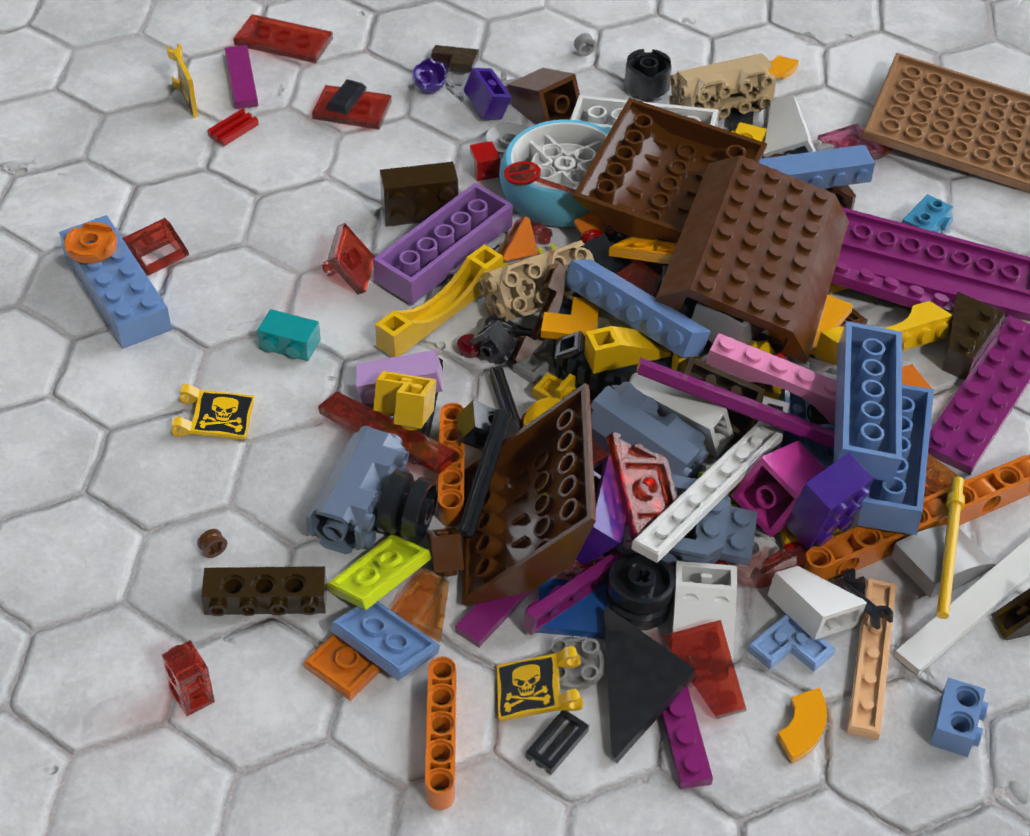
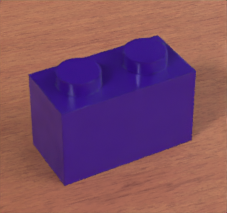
(487, 93)

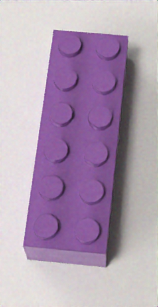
(442, 243)

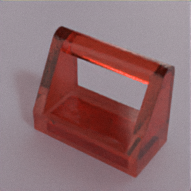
(152, 238)

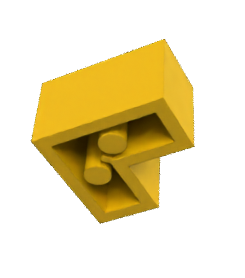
(405, 398)

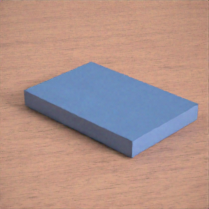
(385, 639)

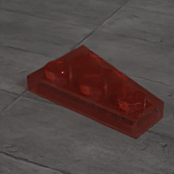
(709, 654)

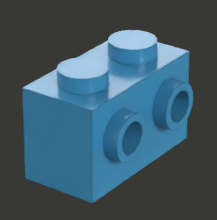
(930, 215)

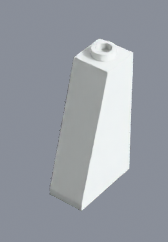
(787, 129)
(697, 412)

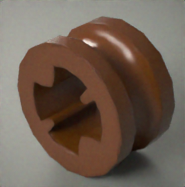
(212, 543)

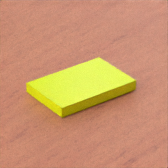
(379, 571)

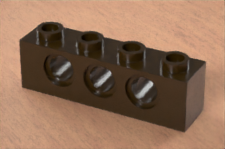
(264, 590)

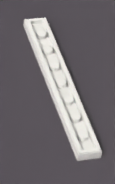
(706, 492)
(966, 611)

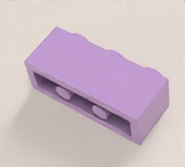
(419, 364)

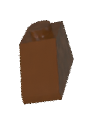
(445, 551)

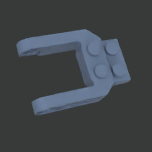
(721, 535)

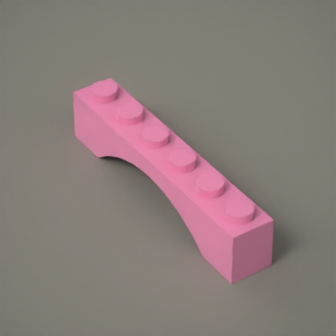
(761, 367)

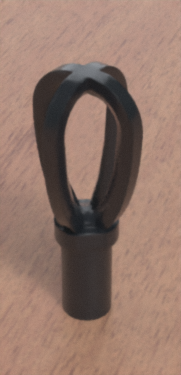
(517, 331)

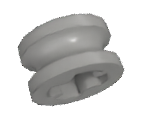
(588, 48)

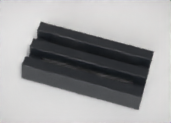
(542, 760)

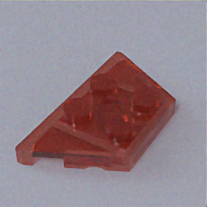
(642, 481)

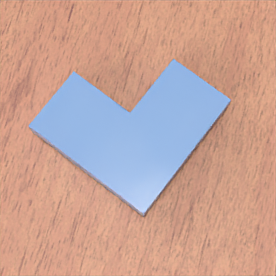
(787, 638)

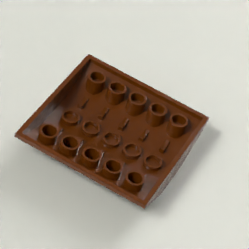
(653, 169)
(535, 505)

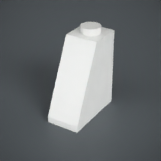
(815, 603)

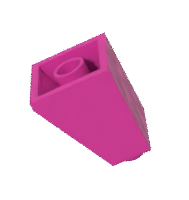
(776, 484)

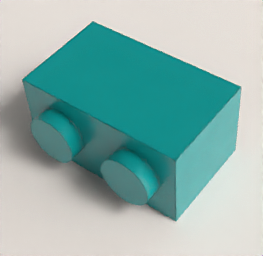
(289, 335)

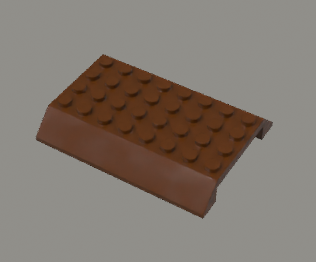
(759, 250)

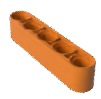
(451, 479)
(441, 744)

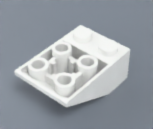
(705, 595)

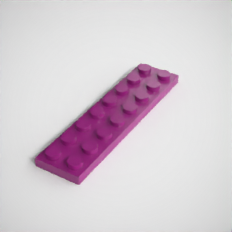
(937, 252)
(984, 399)

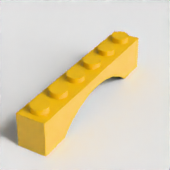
(924, 325)
(405, 328)

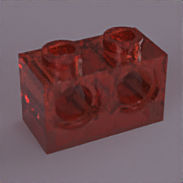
(188, 678)

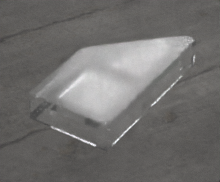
(455, 84)

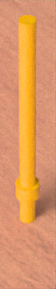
(955, 504)

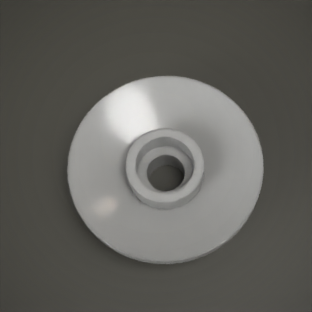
(503, 134)

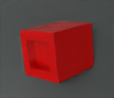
(485, 161)

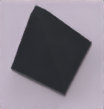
(570, 345)

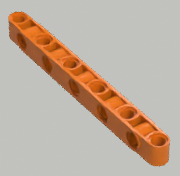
(868, 545)

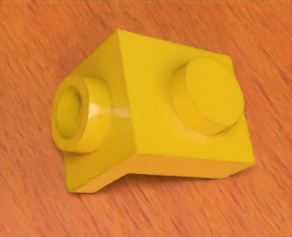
(554, 387)

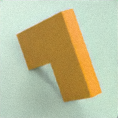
(582, 318)

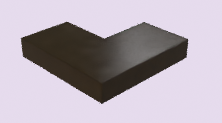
(459, 58)

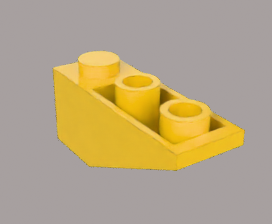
(620, 347)

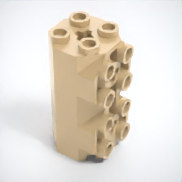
(726, 86)
(515, 288)

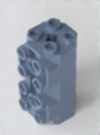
(636, 418)
(350, 498)

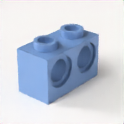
(954, 715)

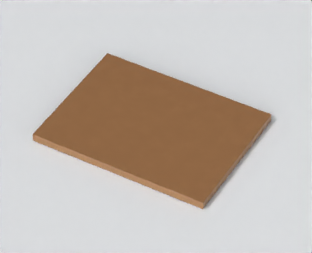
(954, 121)

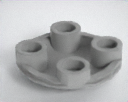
(591, 665)

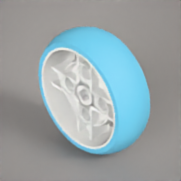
(564, 154)

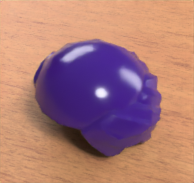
(429, 76)

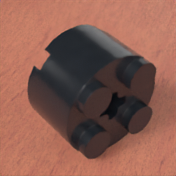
(647, 74)

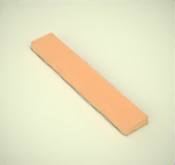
(871, 665)

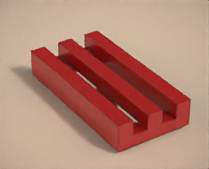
(232, 127)

